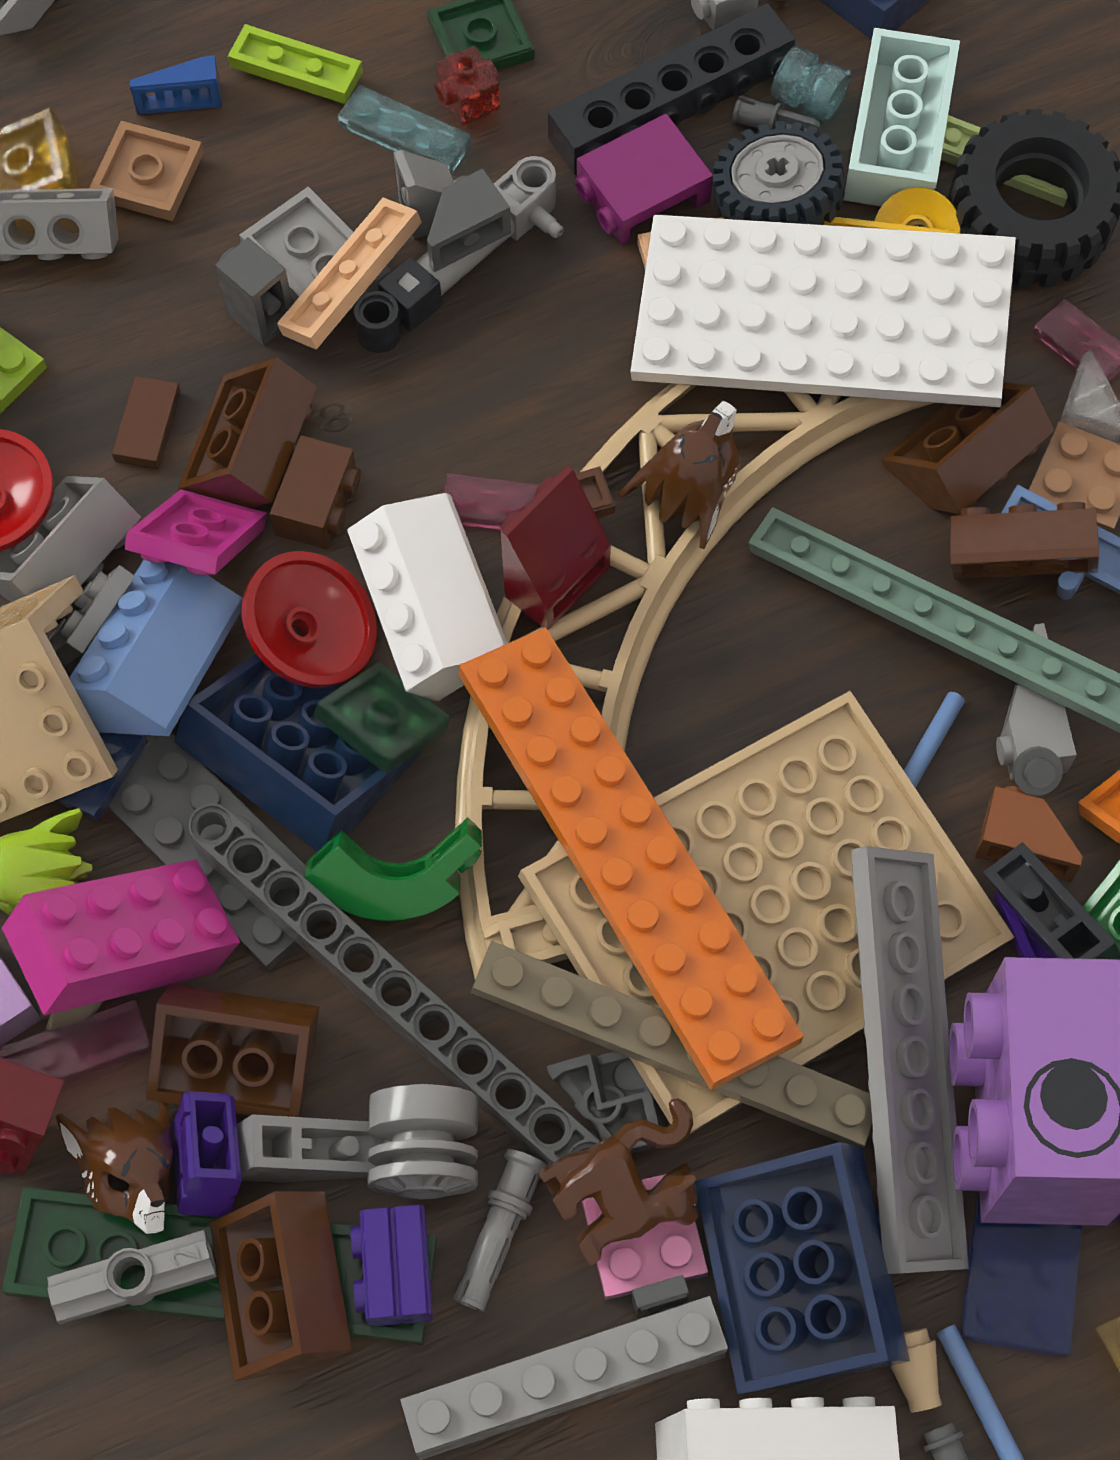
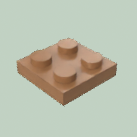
(148, 169)
(1081, 470)

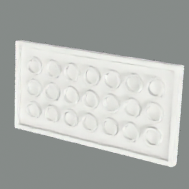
(825, 310)

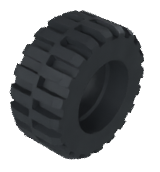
(1049, 151)

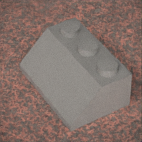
(73, 539)

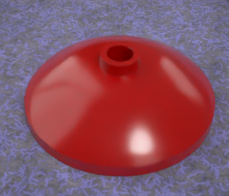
(24, 488)
(325, 606)

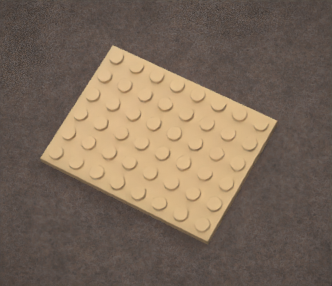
(776, 851)

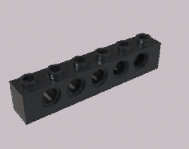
(673, 84)

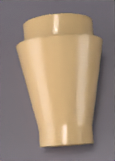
(919, 1375)

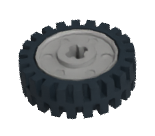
(780, 176)

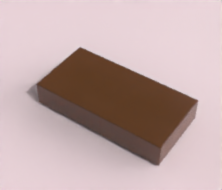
(146, 422)

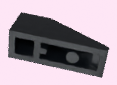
(1048, 908)

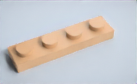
(349, 273)

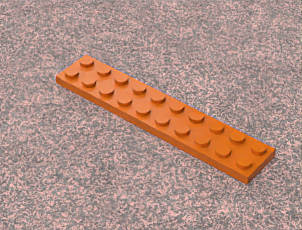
(630, 859)

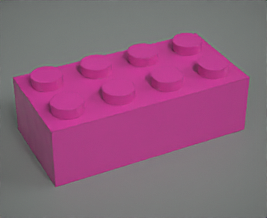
(119, 935)

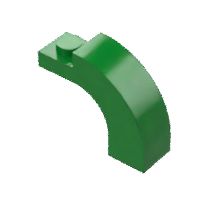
(393, 890)

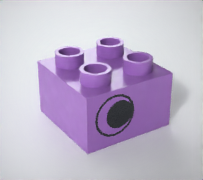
(1045, 1092)

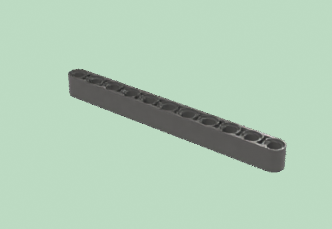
(383, 974)

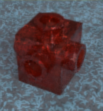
(468, 85)

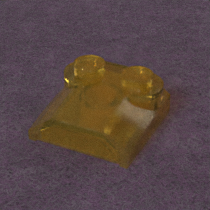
(36, 154)

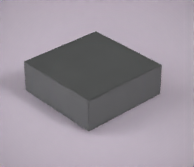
(659, 1296)

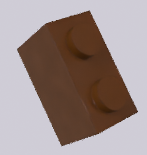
(315, 492)

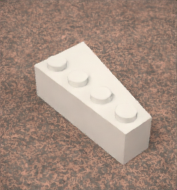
(782, 1433)

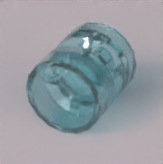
(811, 84)

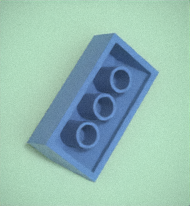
(154, 649)

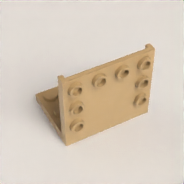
(44, 728)

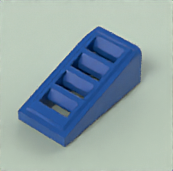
(179, 87)

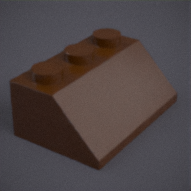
(249, 434)
(969, 448)
(1024, 541)
(233, 1047)
(280, 1284)

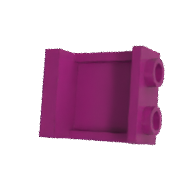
(641, 176)

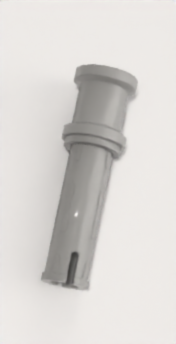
(508, 1206)

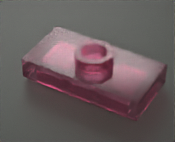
(1074, 333)

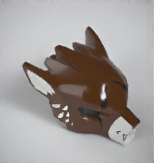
(689, 472)
(127, 1151)

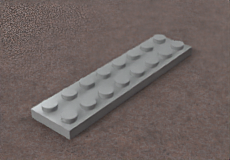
(908, 1060)

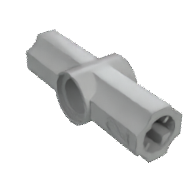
(99, 1288)

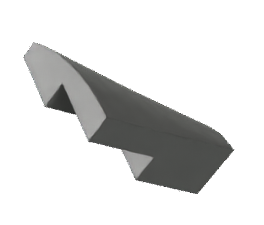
(608, 1093)

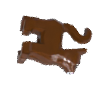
(613, 1180)

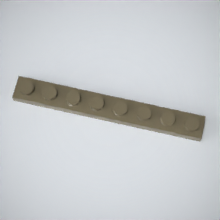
(647, 1036)

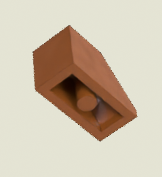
(1020, 818)

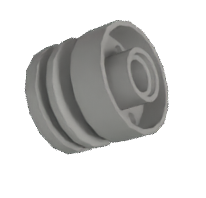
(422, 1134)

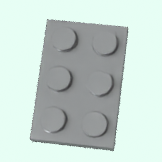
(303, 239)

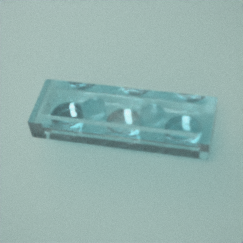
(403, 128)

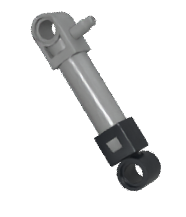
(416, 292)

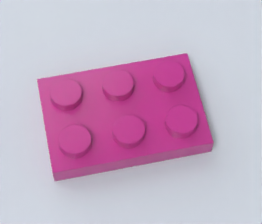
(195, 532)

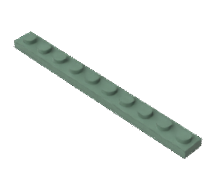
(941, 617)

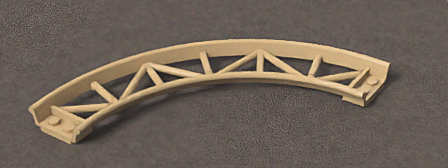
(659, 585)

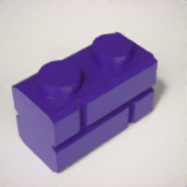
(206, 1154)
(394, 1266)

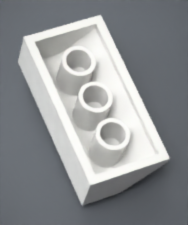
(426, 591)

